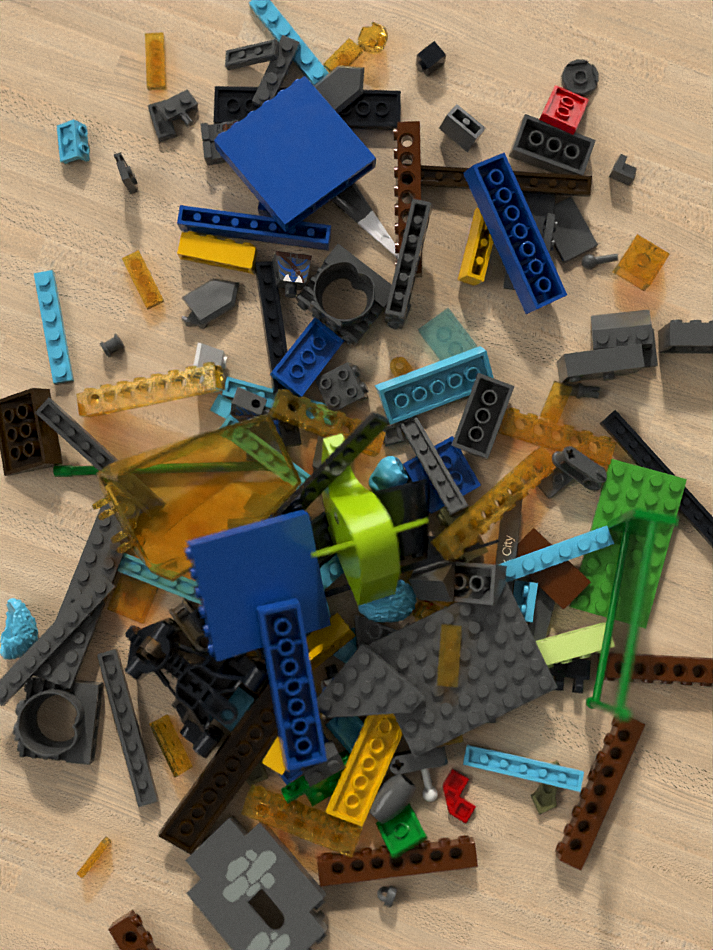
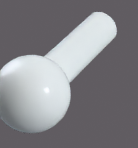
(429, 793)

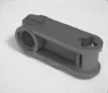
(580, 468)
(188, 625)
(430, 759)

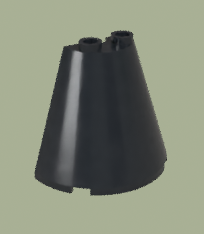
(405, 505)

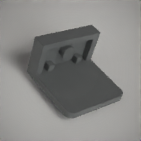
(342, 386)

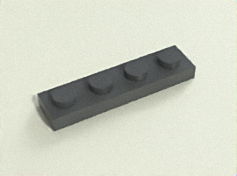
(276, 71)

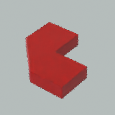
(457, 805)

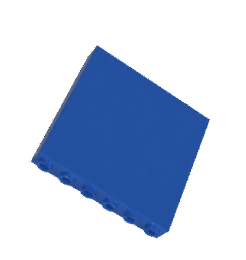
(295, 153)
(253, 569)

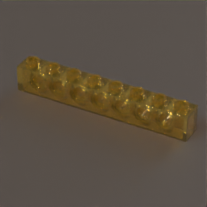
(212, 382)
(446, 542)

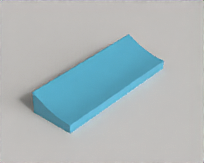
(432, 385)

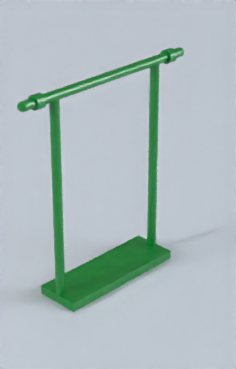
(643, 524)

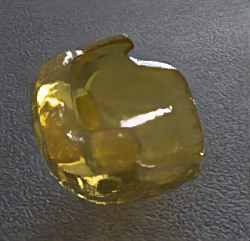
(373, 38)

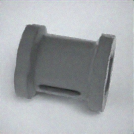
(112, 345)

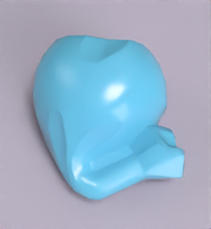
(388, 474)

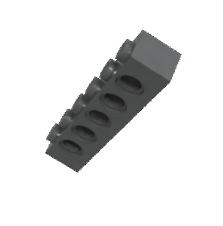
(408, 259)

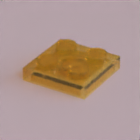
(132, 598)

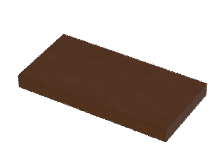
(561, 581)

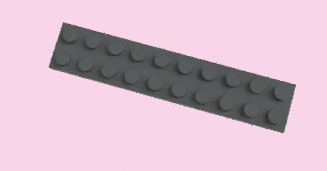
(97, 558)

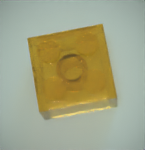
(640, 262)

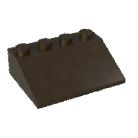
(25, 438)

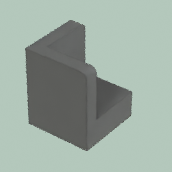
(623, 172)

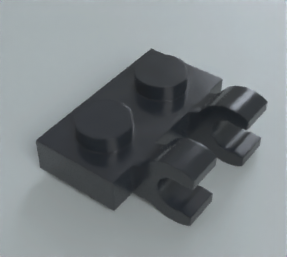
(577, 669)

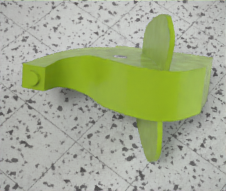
(361, 534)

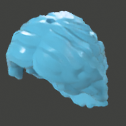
(393, 607)
(19, 632)

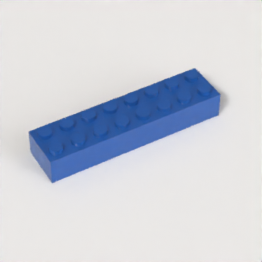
(514, 233)
(291, 683)

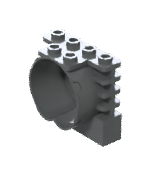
(344, 265)
(81, 748)

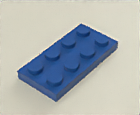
(307, 357)

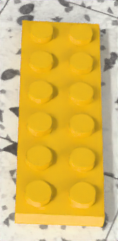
(365, 768)

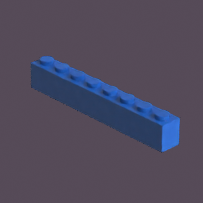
(252, 228)

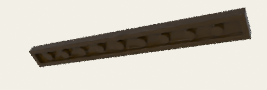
(528, 181)

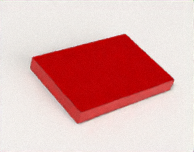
(564, 109)

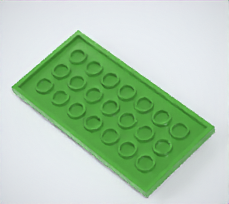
(625, 489)

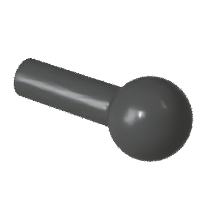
(589, 261)

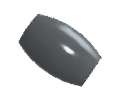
(392, 798)

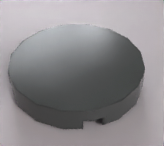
(580, 77)

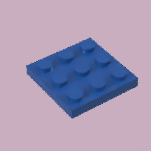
(455, 464)

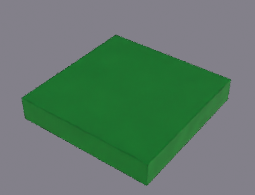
(402, 832)

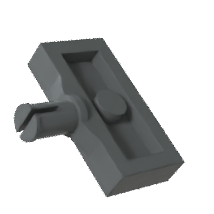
(178, 107)

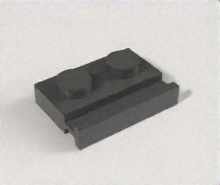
(126, 173)

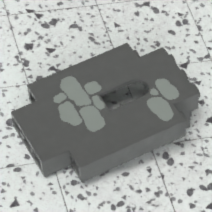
(239, 865)

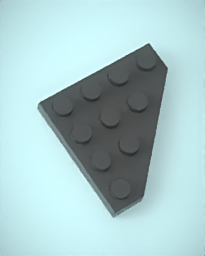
(368, 688)

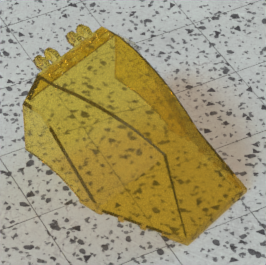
(196, 490)

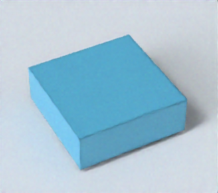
(222, 406)

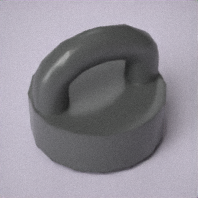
(389, 899)

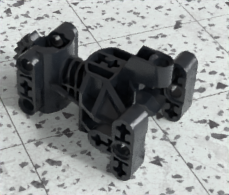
(198, 684)

